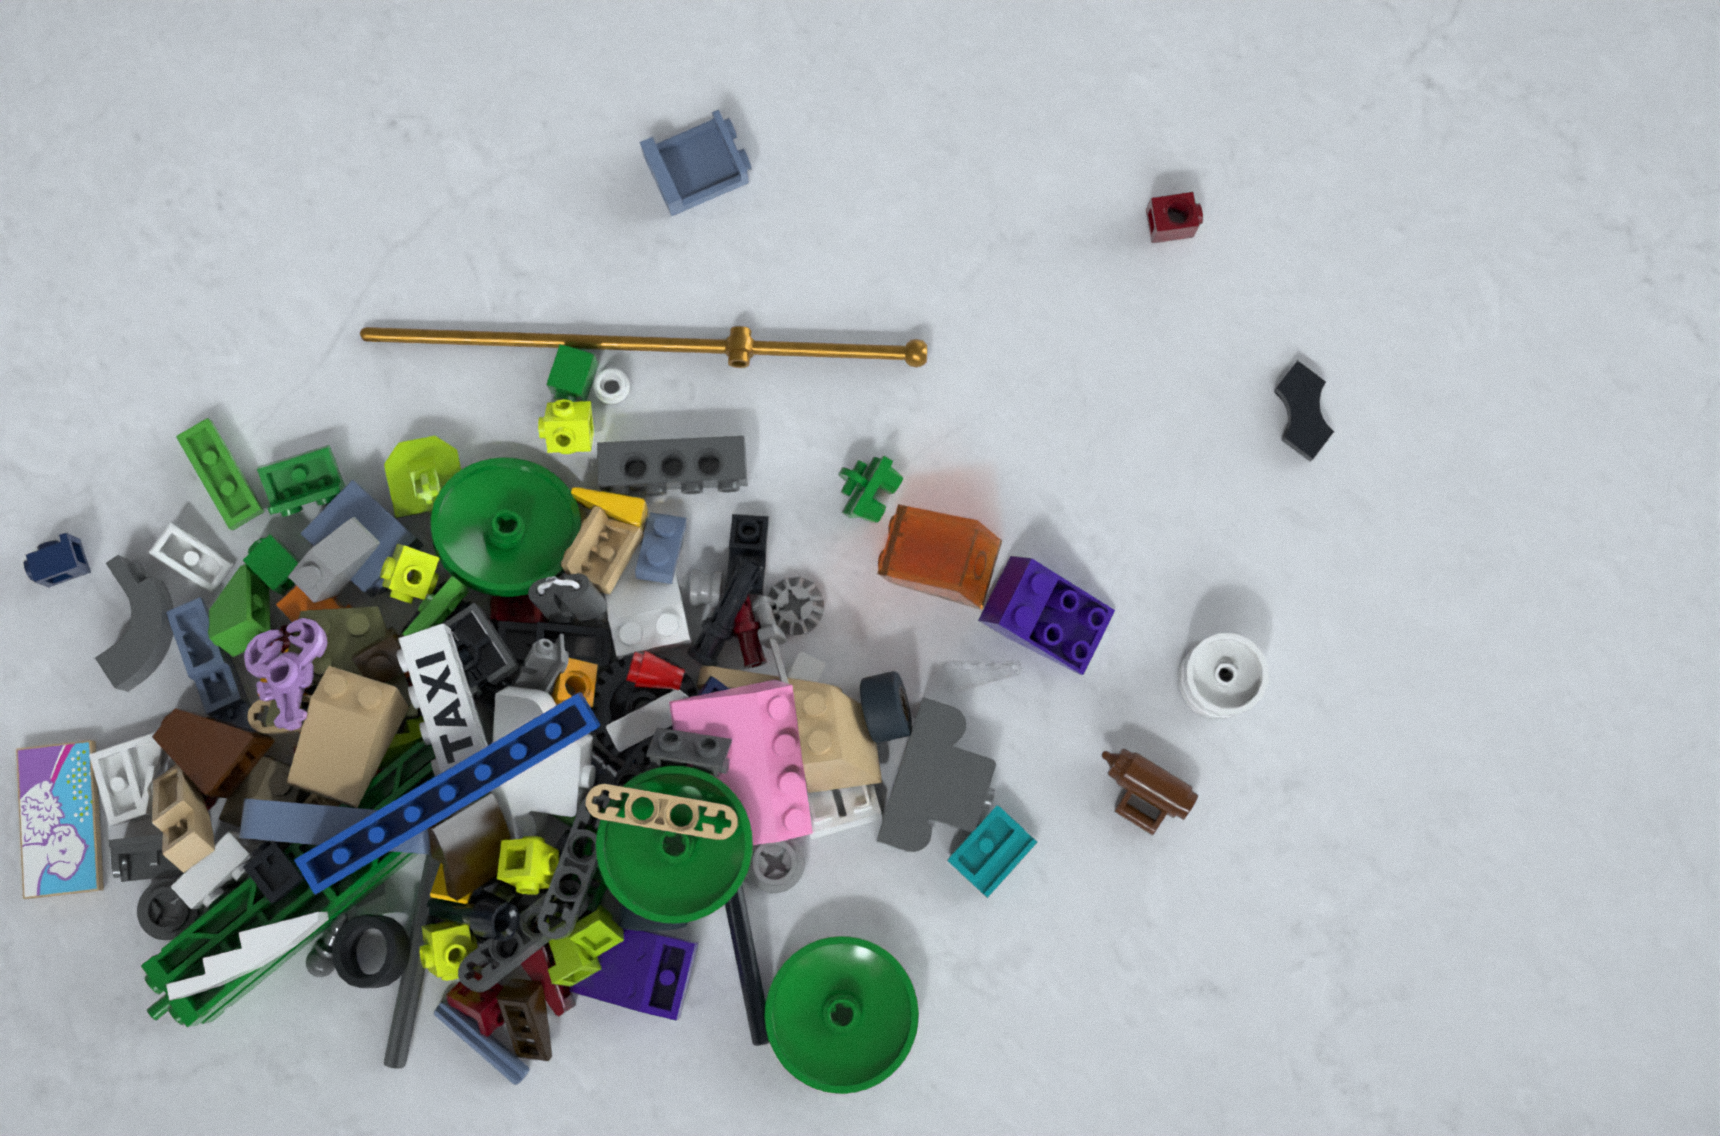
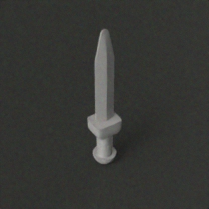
(770, 634)

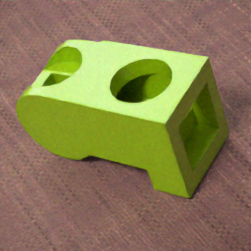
(571, 961)

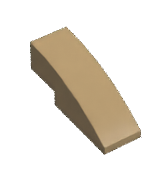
(182, 818)

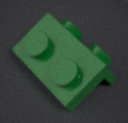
(301, 480)

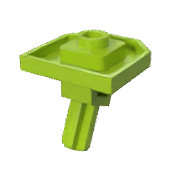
(418, 472)

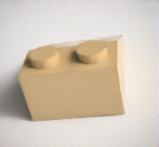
(345, 735)

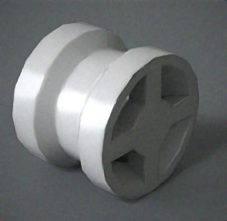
(706, 588)

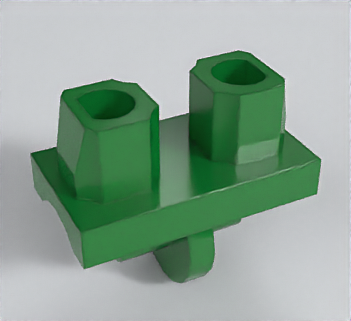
(877, 475)

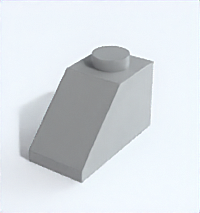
(334, 561)

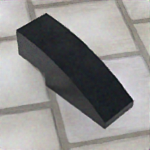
(581, 642)

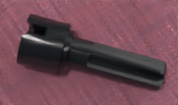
(486, 918)

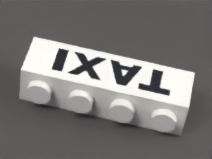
(442, 696)

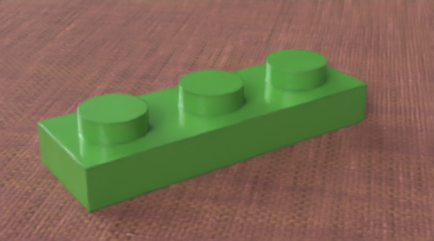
(220, 474)

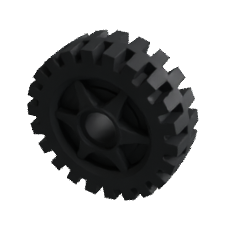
(618, 697)

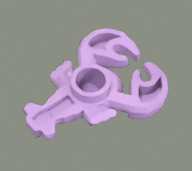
(289, 672)

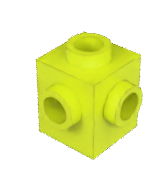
(567, 426)
(398, 566)
(527, 864)
(445, 948)

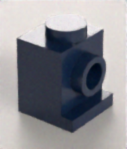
(57, 561)

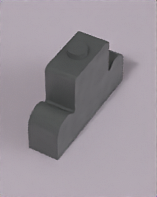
(936, 781)

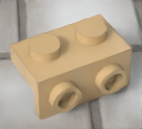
(602, 550)

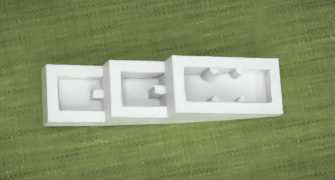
(258, 948)

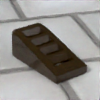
(529, 997)

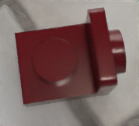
(478, 1005)

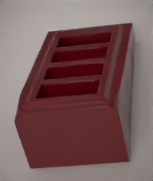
(537, 968)

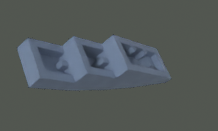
(209, 664)

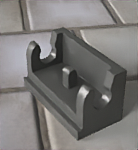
(140, 859)

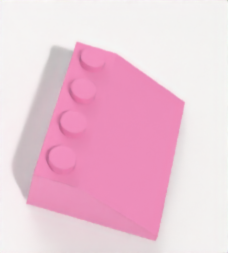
(763, 754)

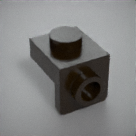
(380, 658)

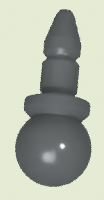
(320, 959)

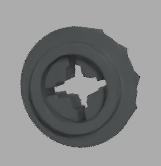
(150, 911)

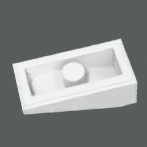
(191, 558)

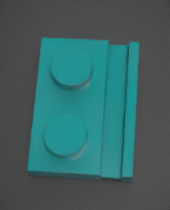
(992, 851)

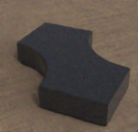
(1301, 395)

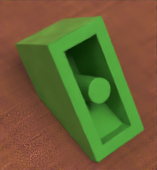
(240, 612)

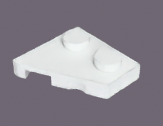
(127, 777)

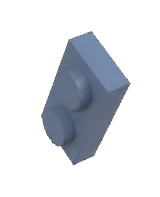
(660, 548)

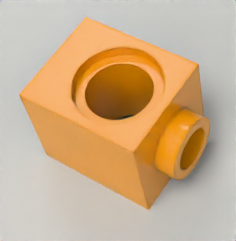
(580, 676)

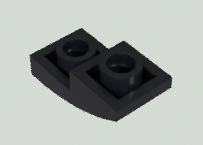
(748, 540)

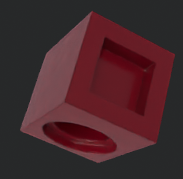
(1163, 228)

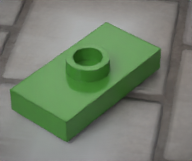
(438, 607)

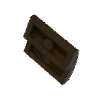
(469, 845)

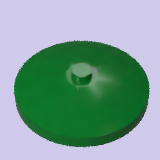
(504, 525)
(673, 873)
(841, 1014)

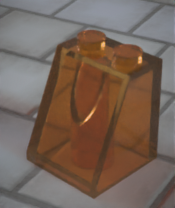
(940, 555)

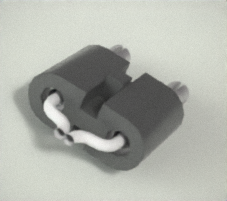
(563, 598)

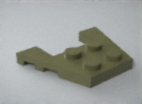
(346, 634)

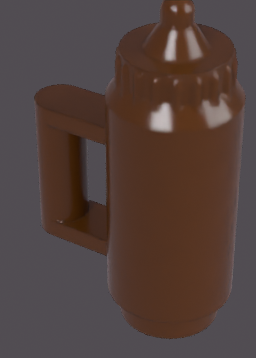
(1150, 784)

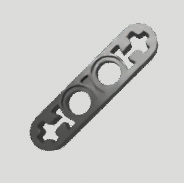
(572, 864)
(527, 944)

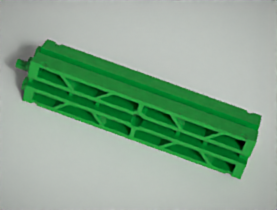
(249, 909)

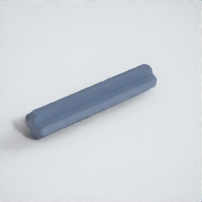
(487, 1047)

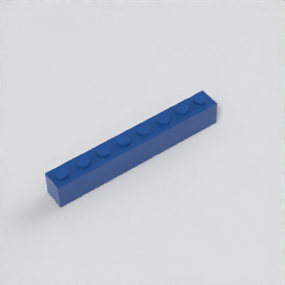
(447, 793)

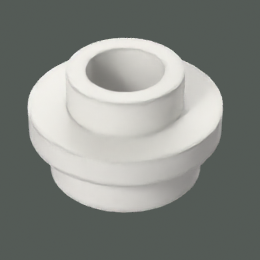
(606, 377)

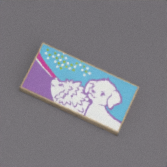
(59, 820)

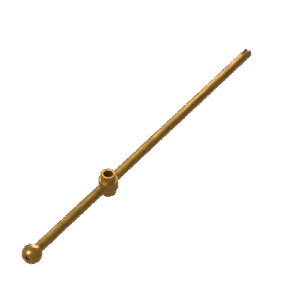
(738, 346)

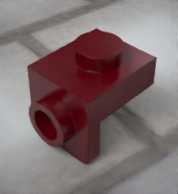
(515, 610)

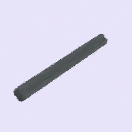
(413, 975)

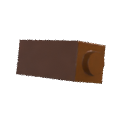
(211, 750)

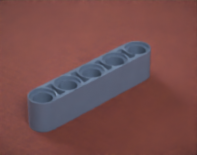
(310, 824)

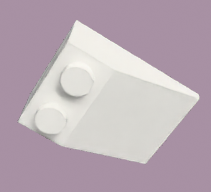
(646, 614)

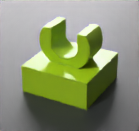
(597, 932)

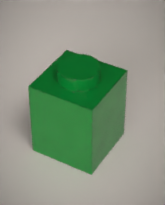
(572, 374)
(272, 563)

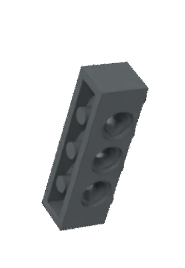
(617, 456)

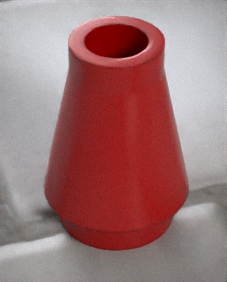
(654, 672)

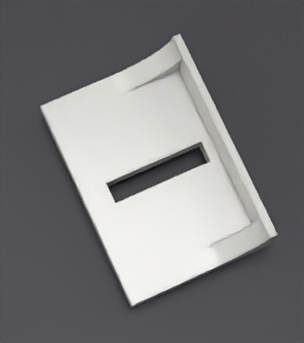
(860, 806)

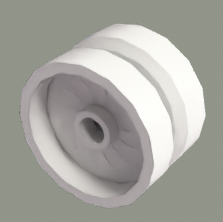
(1241, 664)

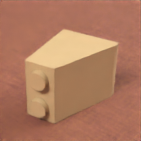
(835, 741)

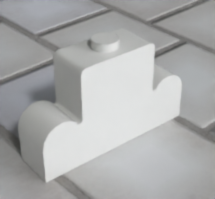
(548, 787)

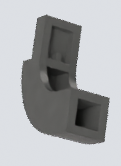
(149, 630)

